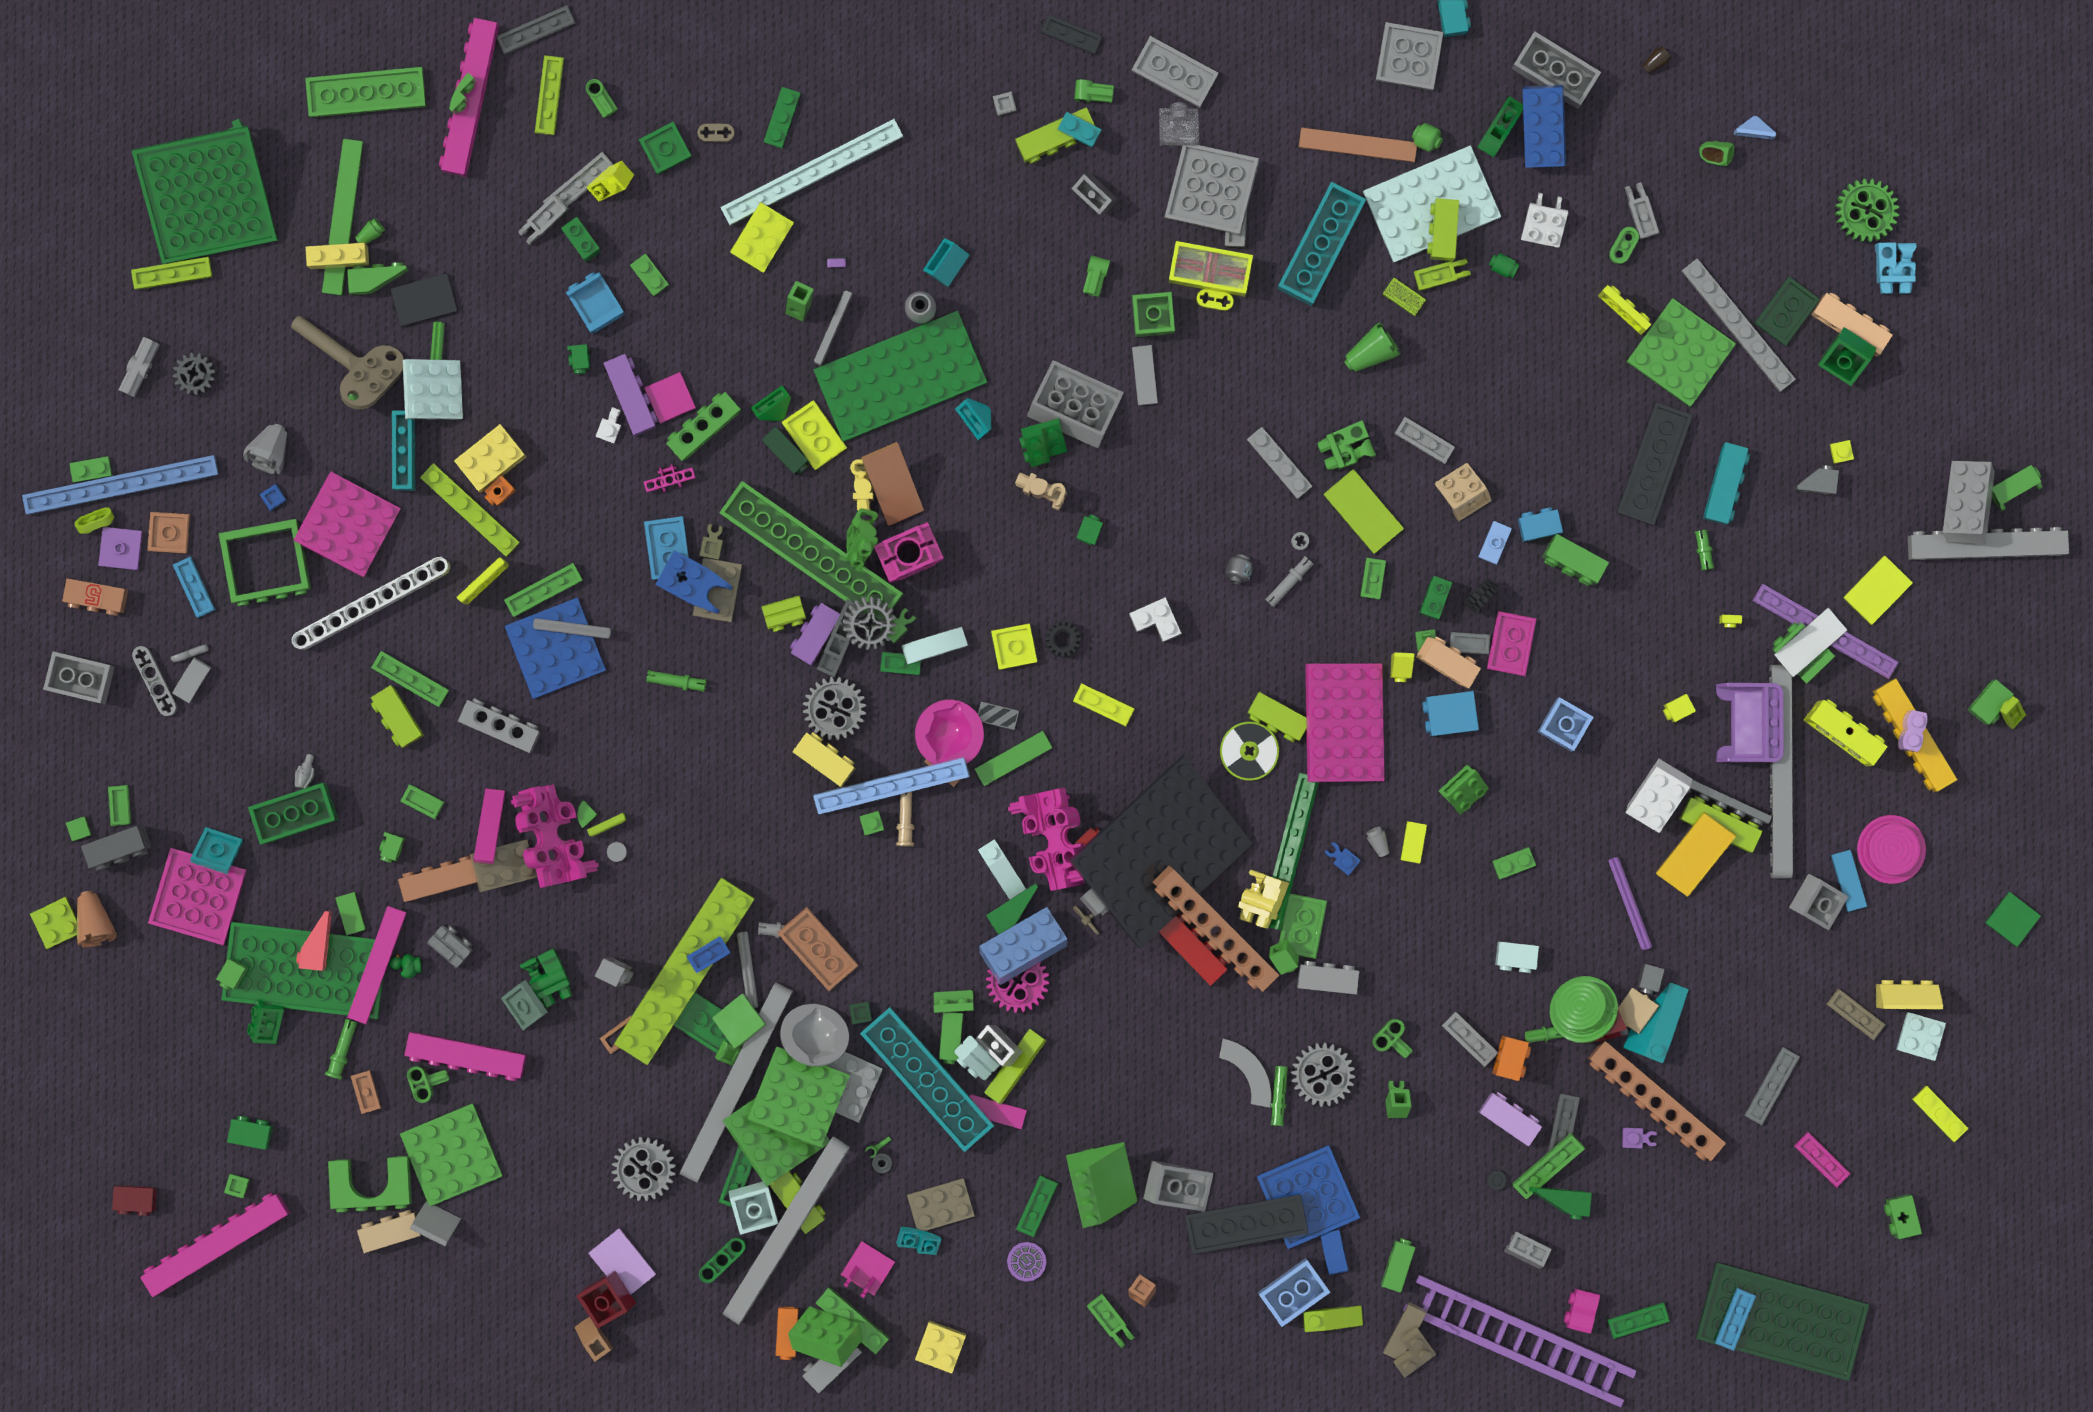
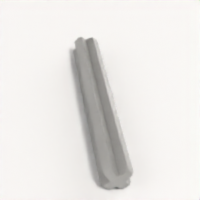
(572, 628)
(747, 968)

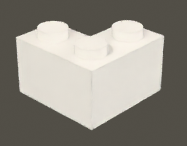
(1158, 615)

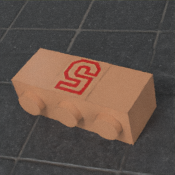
(95, 596)

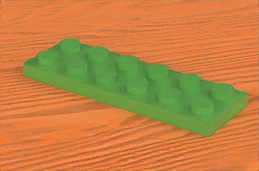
(365, 92)

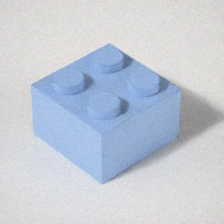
(1565, 724)

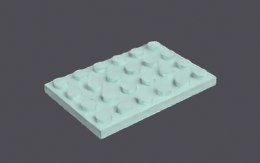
(1404, 202)

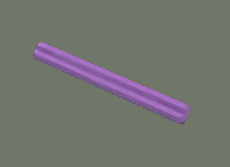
(1630, 903)

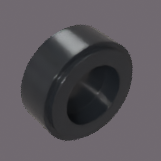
(1496, 1180)

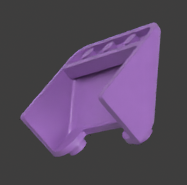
(1755, 722)

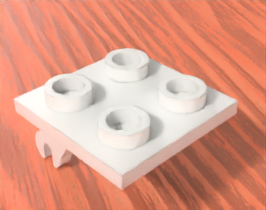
(1544, 224)

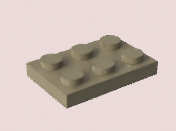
(721, 597)
(507, 867)
(940, 1205)

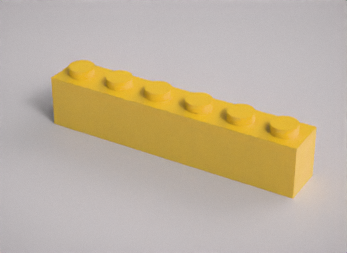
(1929, 758)

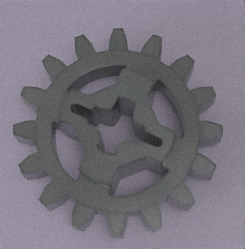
(192, 381)

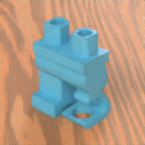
(1890, 271)

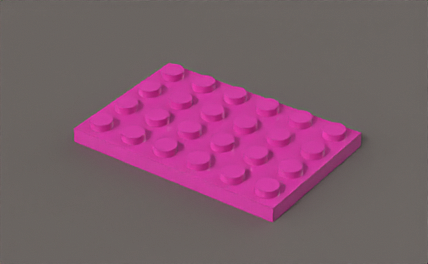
(1344, 722)

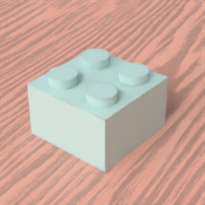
(753, 1207)

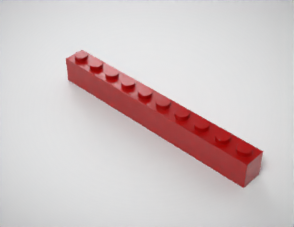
(1184, 940)

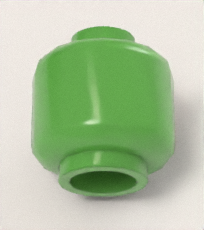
(1427, 137)

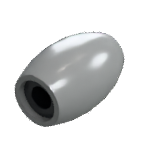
(920, 315)

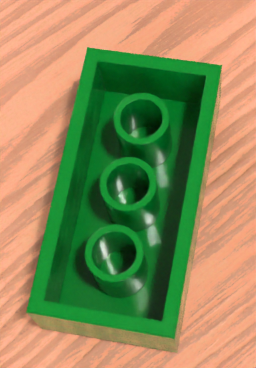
(293, 813)

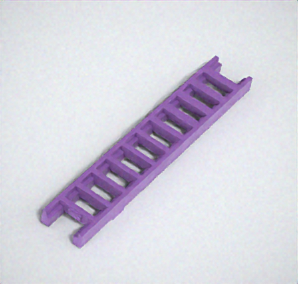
(1525, 1326)

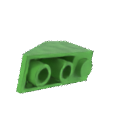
(368, 280)

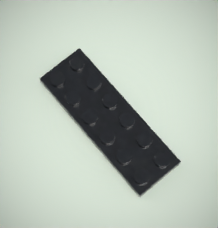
(1654, 463)
(1246, 1223)

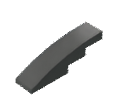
(837, 643)

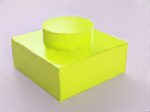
(1841, 451)
(1730, 620)

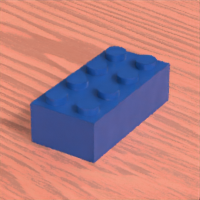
(1544, 126)

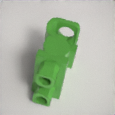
(1341, 448)
(861, 538)

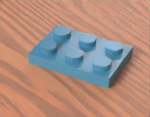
(662, 539)

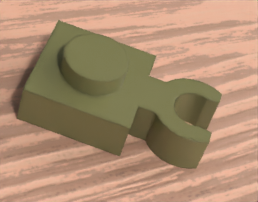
(711, 546)

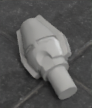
(305, 773)

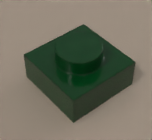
(860, 1012)

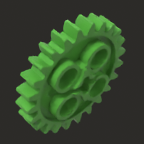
(1873, 194)

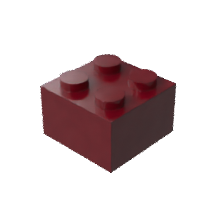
(606, 1299)

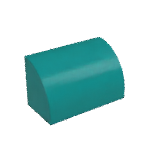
(946, 262)

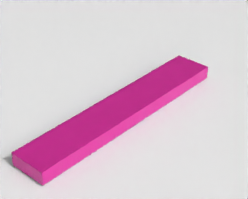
(377, 965)

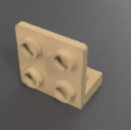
(1463, 491)

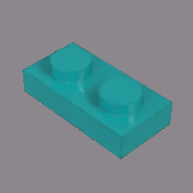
(1079, 129)

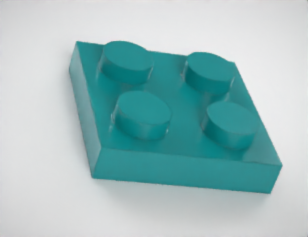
(216, 850)

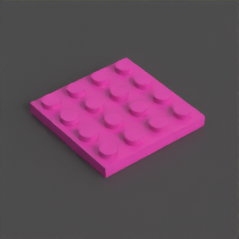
(346, 524)
(196, 898)

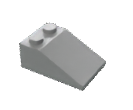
(1178, 1186)

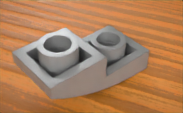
(191, 680)

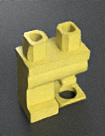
(861, 485)
(1264, 904)

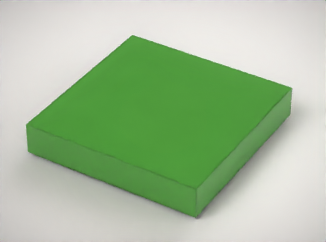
(739, 1021)

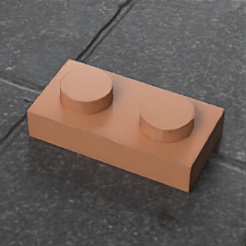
(366, 1092)

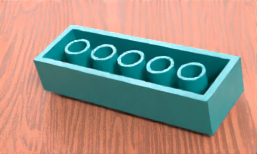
(1321, 244)

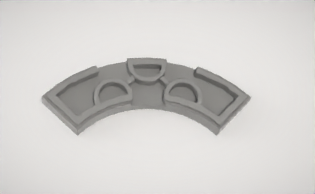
(1251, 1068)

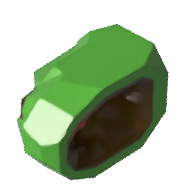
(1717, 152)

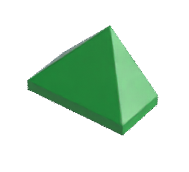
(773, 406)

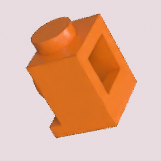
(506, 491)

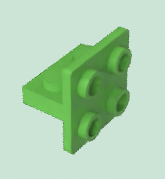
(1464, 789)

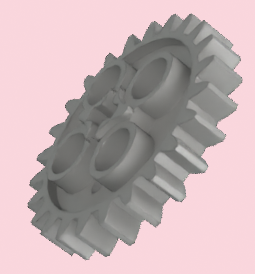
(827, 724)
(1330, 1091)
(632, 1183)

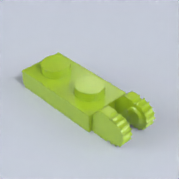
(1439, 274)

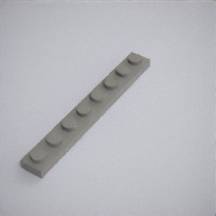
(1738, 325)

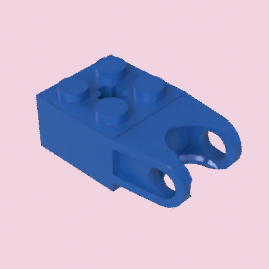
(698, 583)

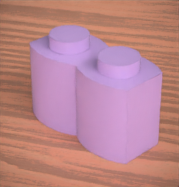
(1913, 726)

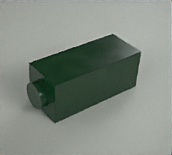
(785, 451)

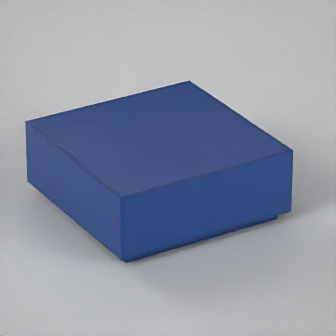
(273, 497)

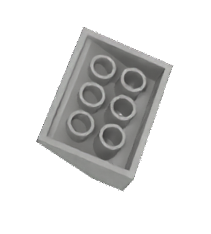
(1077, 401)

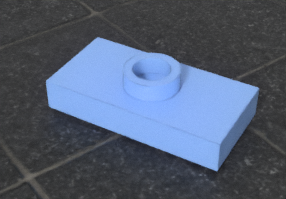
(1494, 542)

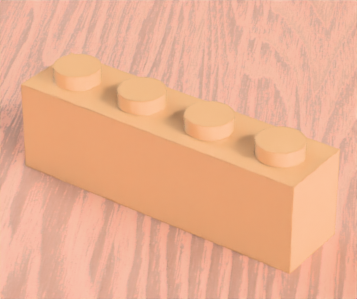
(1839, 315)

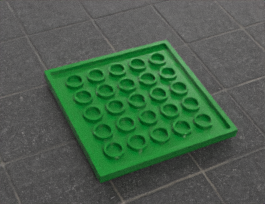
(204, 194)

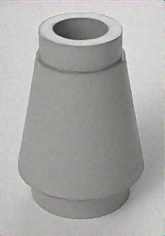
(1378, 841)

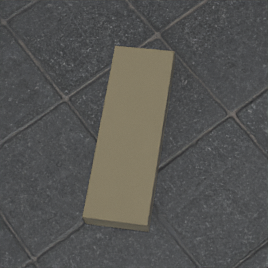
(1855, 1014)
(1409, 1320)

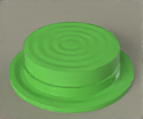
(1583, 1009)

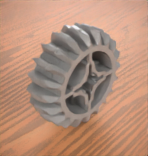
(860, 622)

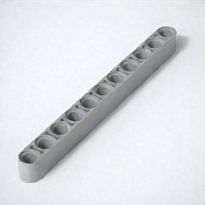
(1781, 783)
(735, 1084)
(786, 1230)

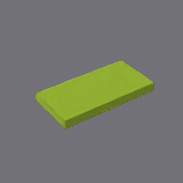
(1363, 511)

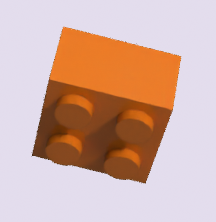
(1511, 1058)

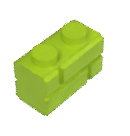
(784, 613)

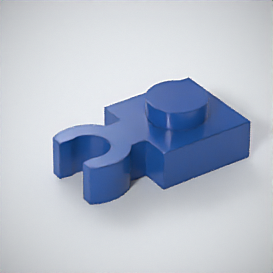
(1344, 860)

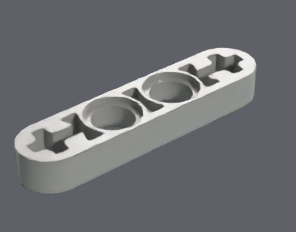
(156, 680)

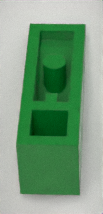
(1501, 126)
(1009, 913)
(1567, 1201)

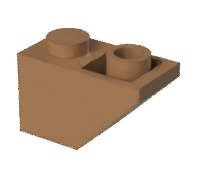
(593, 1339)

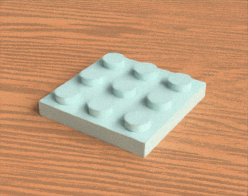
(432, 389)

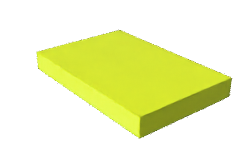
(814, 435)
(483, 581)
(1877, 590)

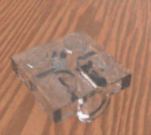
(1178, 125)

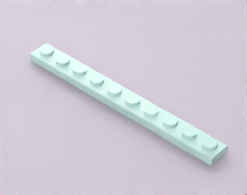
(812, 171)

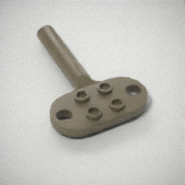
(367, 376)

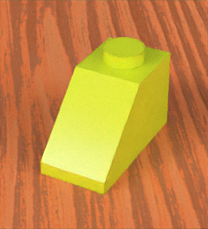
(1401, 666)

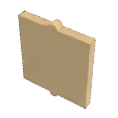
(1637, 1010)

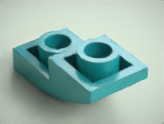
(921, 1240)

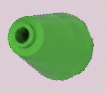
(1372, 349)

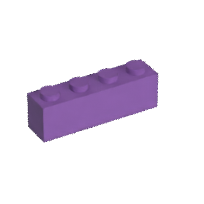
(630, 395)

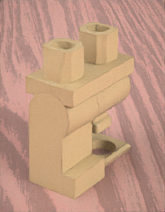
(1041, 489)

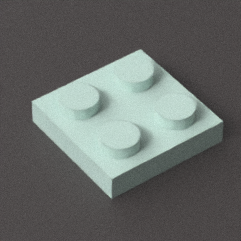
(1921, 1036)

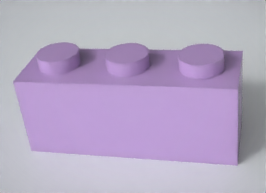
(1510, 1118)

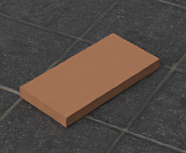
(892, 483)
(817, 949)

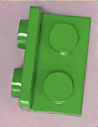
(953, 1001)

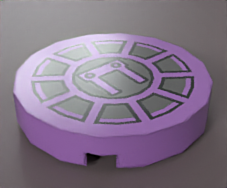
(1026, 1261)

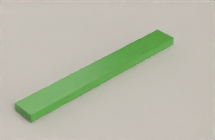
(343, 210)

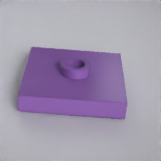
(120, 548)

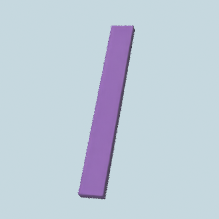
(1845, 643)

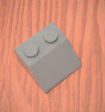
(1818, 901)

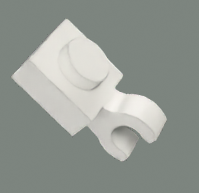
(608, 428)

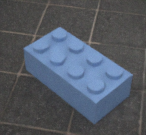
(1023, 946)

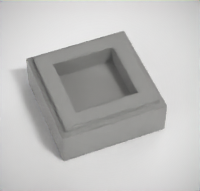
(1004, 103)

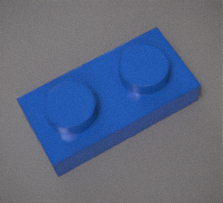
(708, 954)

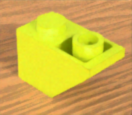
(611, 181)

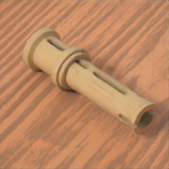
(905, 827)

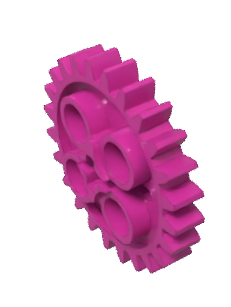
(1033, 991)

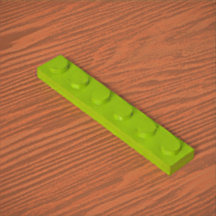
(470, 510)

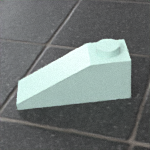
(1002, 869)

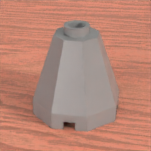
(268, 449)

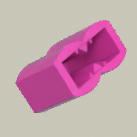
(1582, 1310)

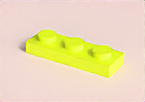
(1940, 1113)

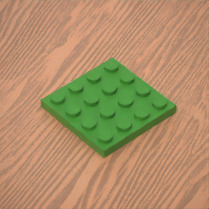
(1681, 352)
(798, 1098)
(767, 1150)
(451, 1154)

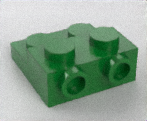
(1042, 442)

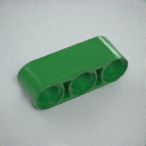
(718, 1268)

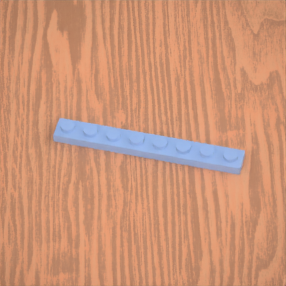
(891, 785)

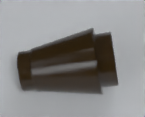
(1656, 60)

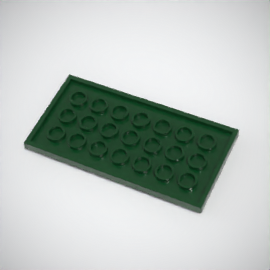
(1787, 1321)

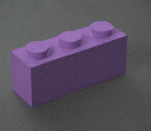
(815, 634)

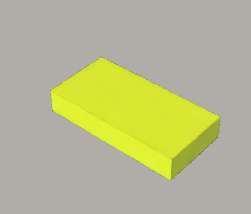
(1413, 842)

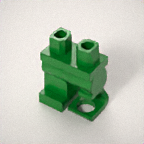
(553, 980)

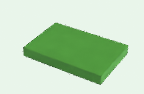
(1303, 924)

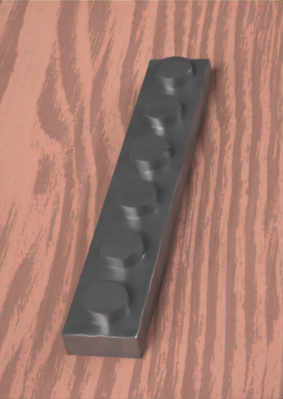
(1725, 801)

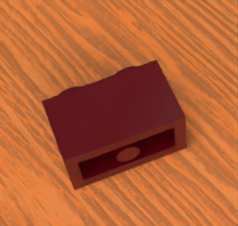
(134, 1199)

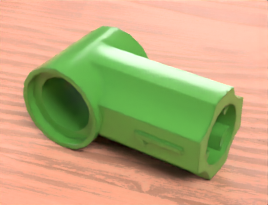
(1090, 91)
(601, 99)
(1096, 271)

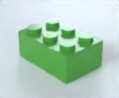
(1574, 560)
(825, 1336)

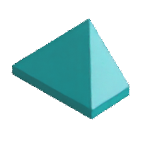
(976, 416)

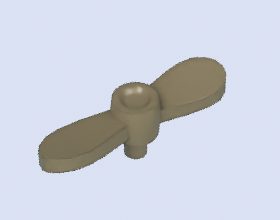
(1086, 920)

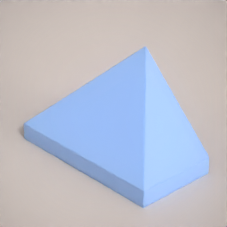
(1755, 128)

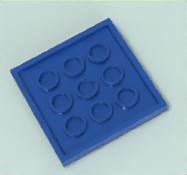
(554, 658)
(1322, 1191)

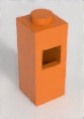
(786, 1320)

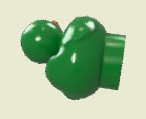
(408, 963)

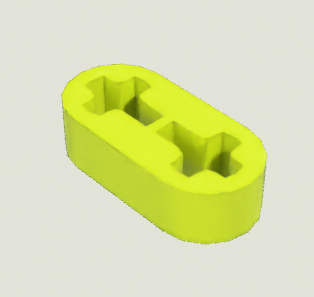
(1213, 304)

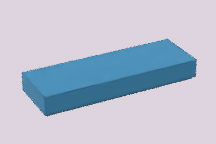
(194, 587)
(1849, 880)
(1735, 1319)

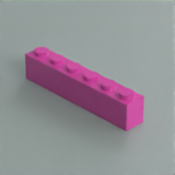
(465, 1055)

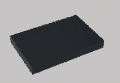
(424, 300)

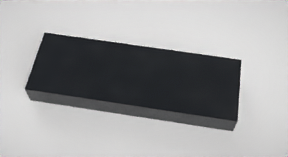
(1071, 34)

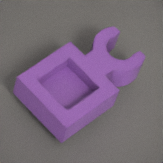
(1635, 1138)

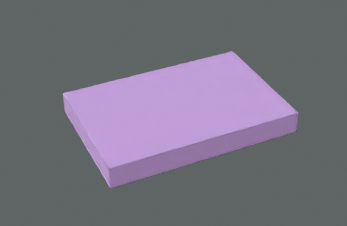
(620, 1255)

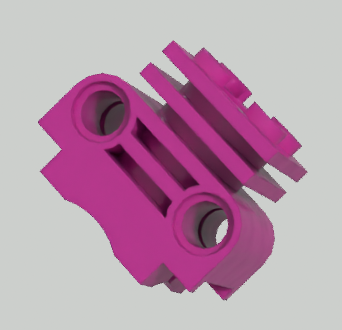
(921, 537)

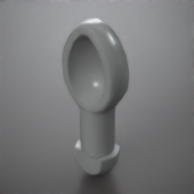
(189, 653)

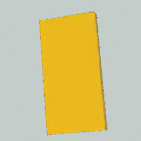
(1696, 854)

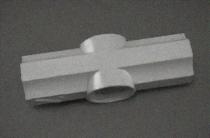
(139, 366)

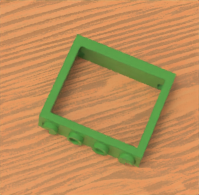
(262, 596)

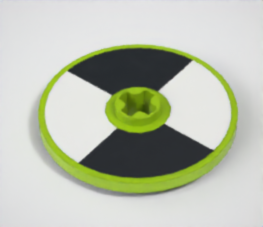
(1249, 766)

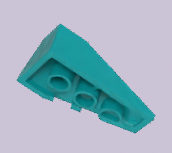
(1658, 1033)

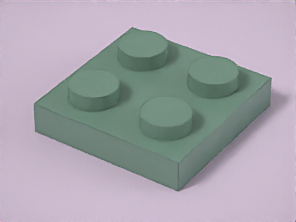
(524, 1005)

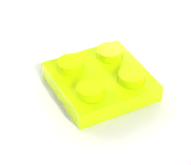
(1014, 646)

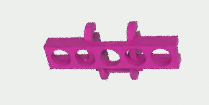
(663, 478)

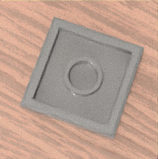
(435, 1223)

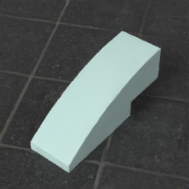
(934, 645)

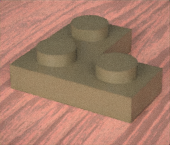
(1418, 1352)

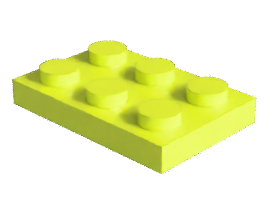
(761, 237)
(1625, 309)

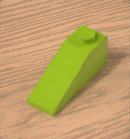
(1332, 1318)

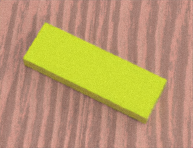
(1103, 704)

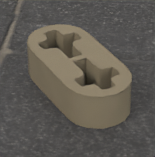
(716, 137)

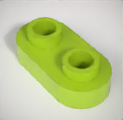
(94, 520)

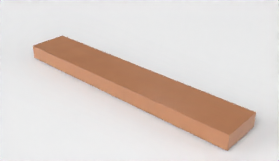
(1357, 145)

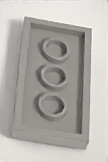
(1175, 72)

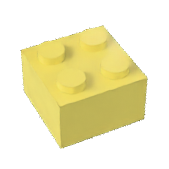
(940, 1346)

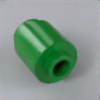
(1503, 265)

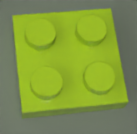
(55, 922)

